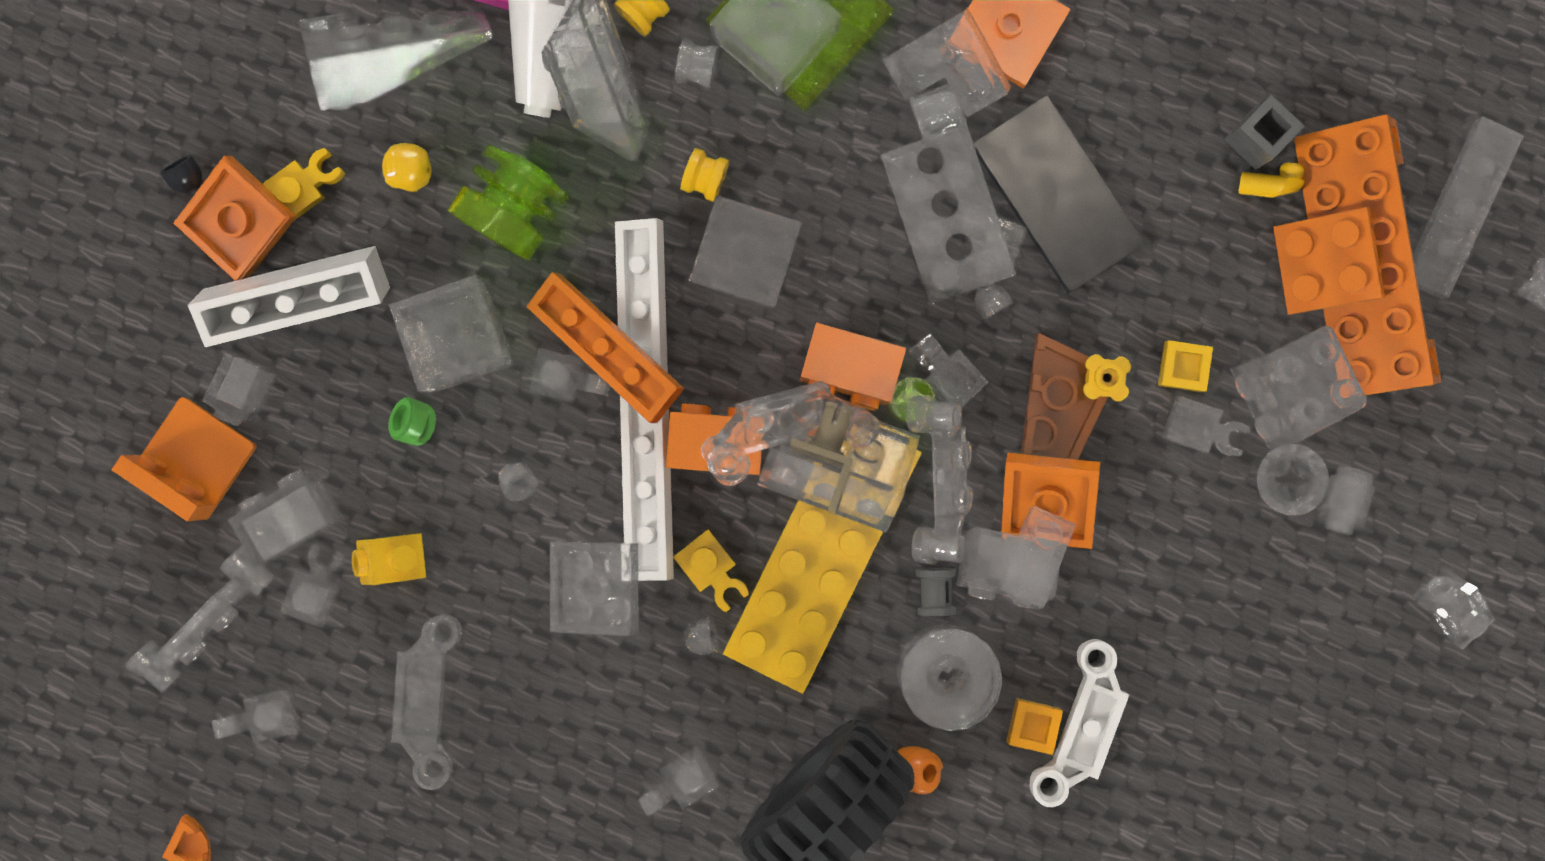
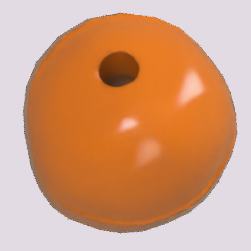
(925, 766)

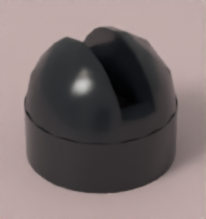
(181, 172)

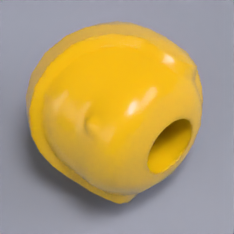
(406, 167)

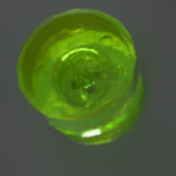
(508, 202)

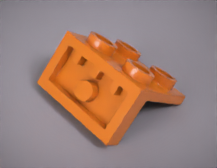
(188, 461)

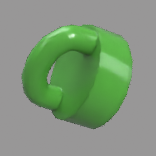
(412, 422)

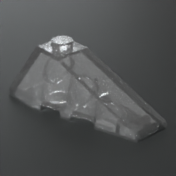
(367, 59)

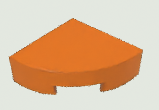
(188, 842)

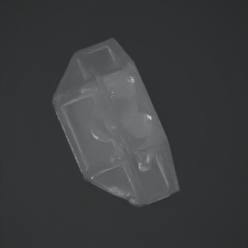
(595, 77)

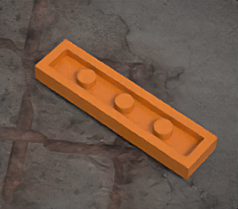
(605, 347)

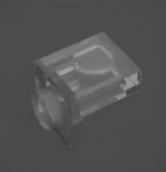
(1456, 607)

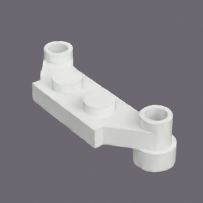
(1087, 729)

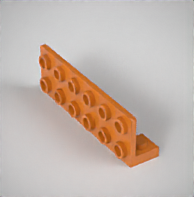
(1358, 169)

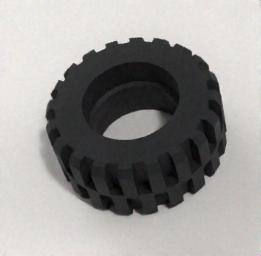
(832, 800)

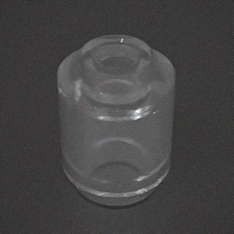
(1347, 500)

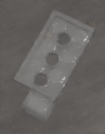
(945, 129)

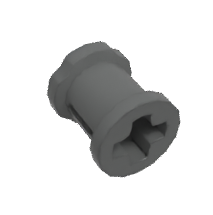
(936, 591)

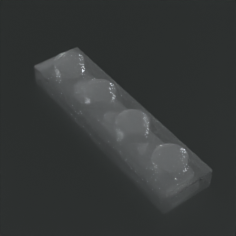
(1464, 205)

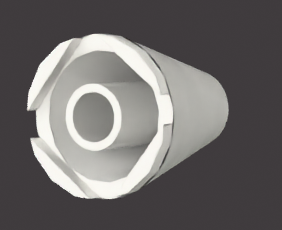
(530, 28)

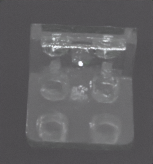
(1299, 388)

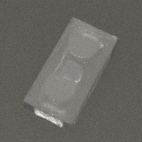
(1036, 558)

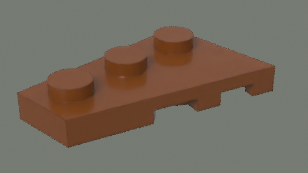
(1057, 409)

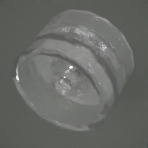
(964, 697)

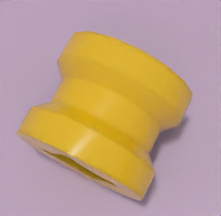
(641, 13)
(704, 174)

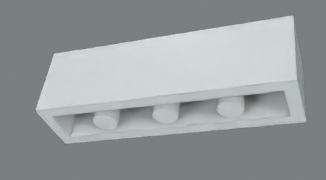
(289, 296)

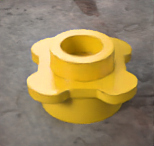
(1096, 386)

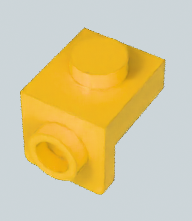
(389, 559)

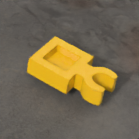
(299, 186)
(707, 564)

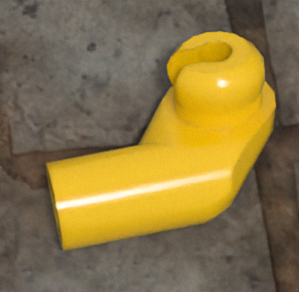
(1272, 186)

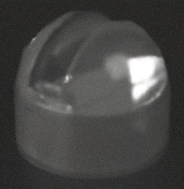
(991, 300)
(524, 481)
(699, 637)

